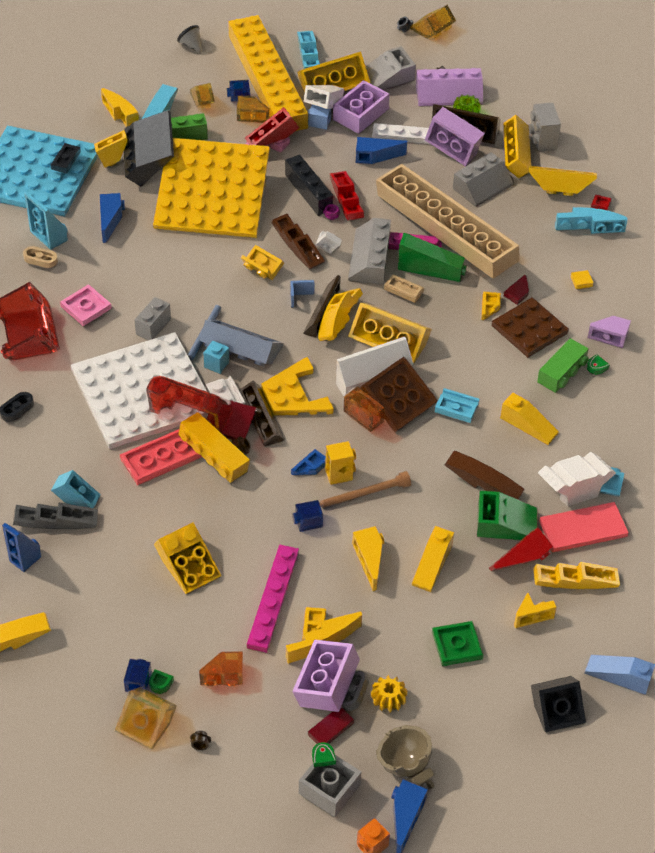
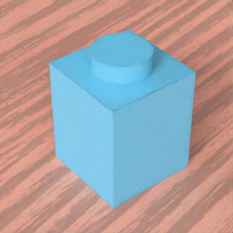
(216, 357)

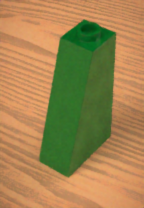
(429, 260)

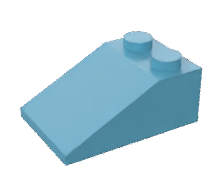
(44, 223)

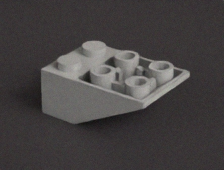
(391, 69)

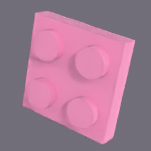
(85, 305)

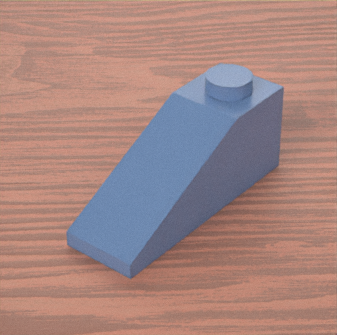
(622, 671)

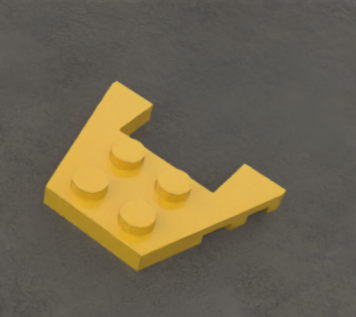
(287, 395)

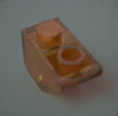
(223, 670)

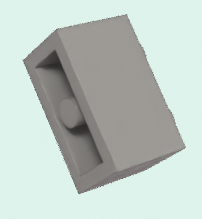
(152, 319)

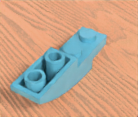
(590, 218)

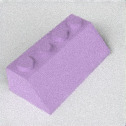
(444, 85)

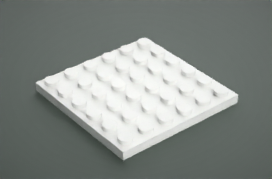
(118, 383)

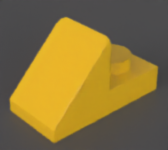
(531, 614)

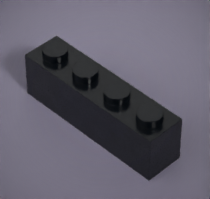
(308, 184)

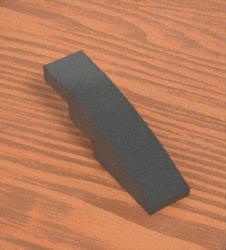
(51, 517)

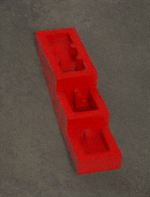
(346, 195)

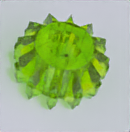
(467, 103)

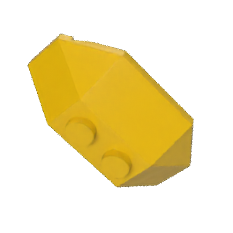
(561, 180)

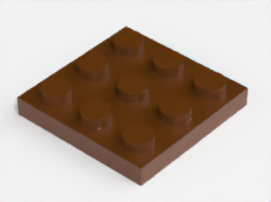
(530, 327)
(400, 393)

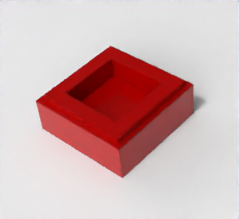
(601, 202)

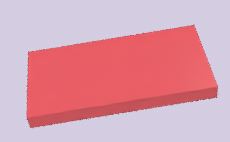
(158, 457)
(583, 526)

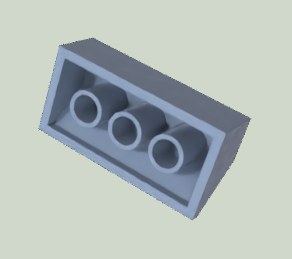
(241, 342)

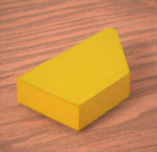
(490, 304)
(313, 619)

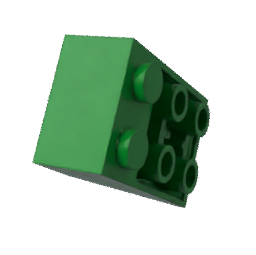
(504, 516)

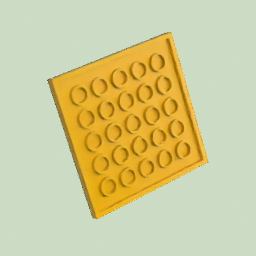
(212, 188)

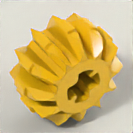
(389, 693)

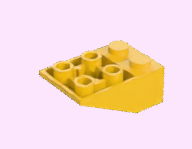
(187, 558)

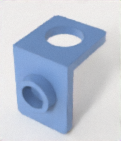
(301, 287)

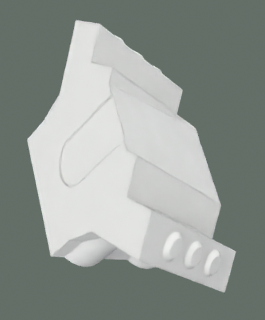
(577, 477)

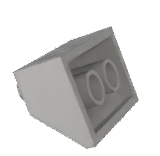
(482, 179)

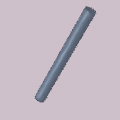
(197, 344)

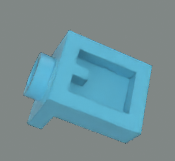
(614, 484)

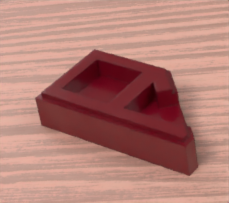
(518, 291)

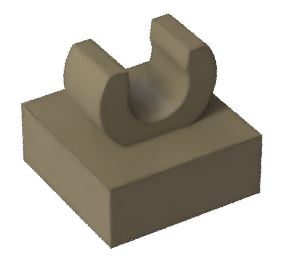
(422, 777)

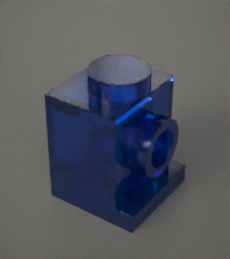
(238, 88)

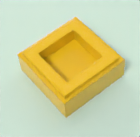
(582, 279)

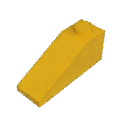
(527, 418)
(368, 548)
(433, 558)

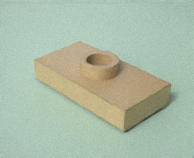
(403, 288)

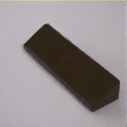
(314, 323)
(264, 419)

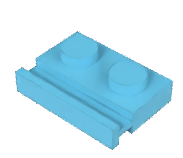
(457, 405)

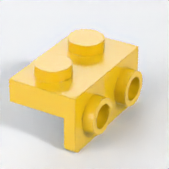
(263, 262)

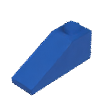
(111, 213)
(21, 549)
(406, 809)

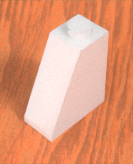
(323, 95)

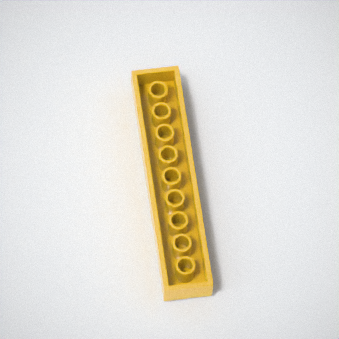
(266, 68)

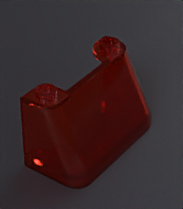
(27, 324)
(165, 392)

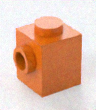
(373, 837)

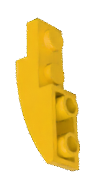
(336, 314)

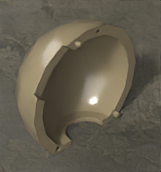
(405, 750)

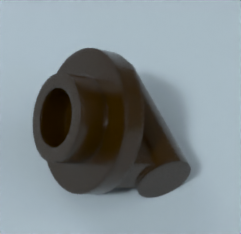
(242, 444)

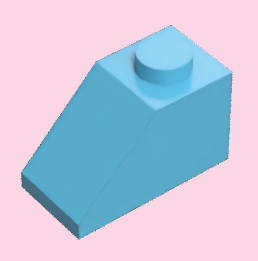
(75, 490)

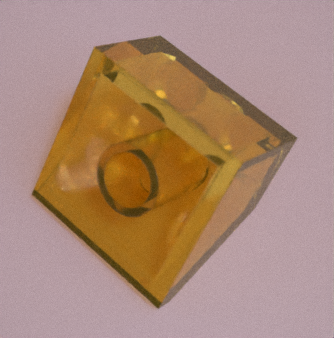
(434, 23)
(145, 717)

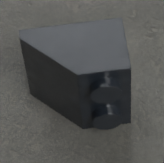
(559, 703)

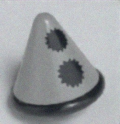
(191, 38)

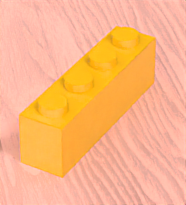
(517, 146)
(214, 447)

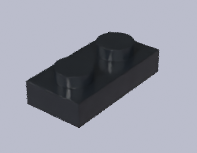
(65, 158)

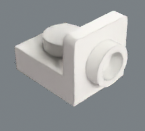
(328, 241)

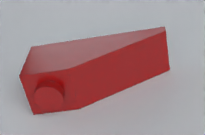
(274, 129)
(529, 549)

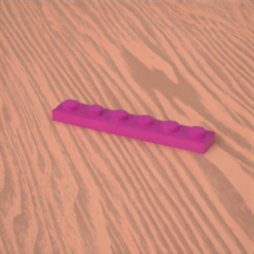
(272, 598)

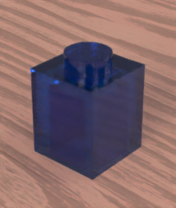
(308, 515)
(137, 674)

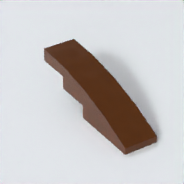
(299, 243)
(480, 474)

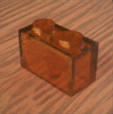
(363, 409)

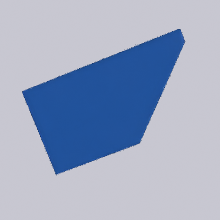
(310, 465)

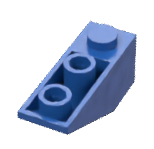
(378, 150)

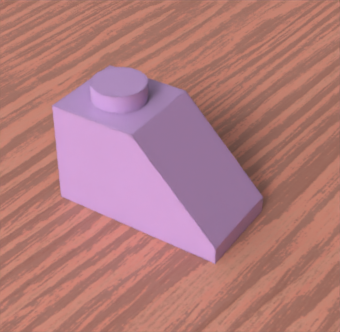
(610, 330)

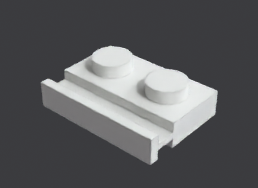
(225, 389)

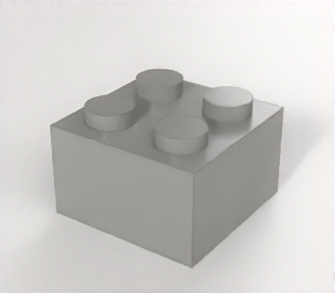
(544, 126)
(330, 785)

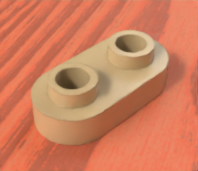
(40, 257)

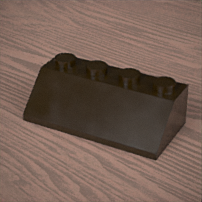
(487, 124)

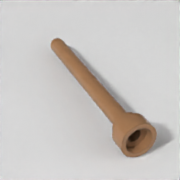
(402, 480)

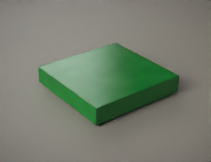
(457, 643)

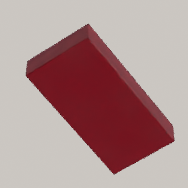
(331, 727)

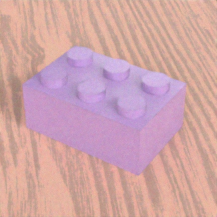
(361, 106)
(454, 136)
(326, 675)

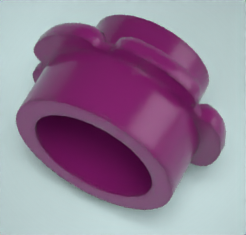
(331, 212)

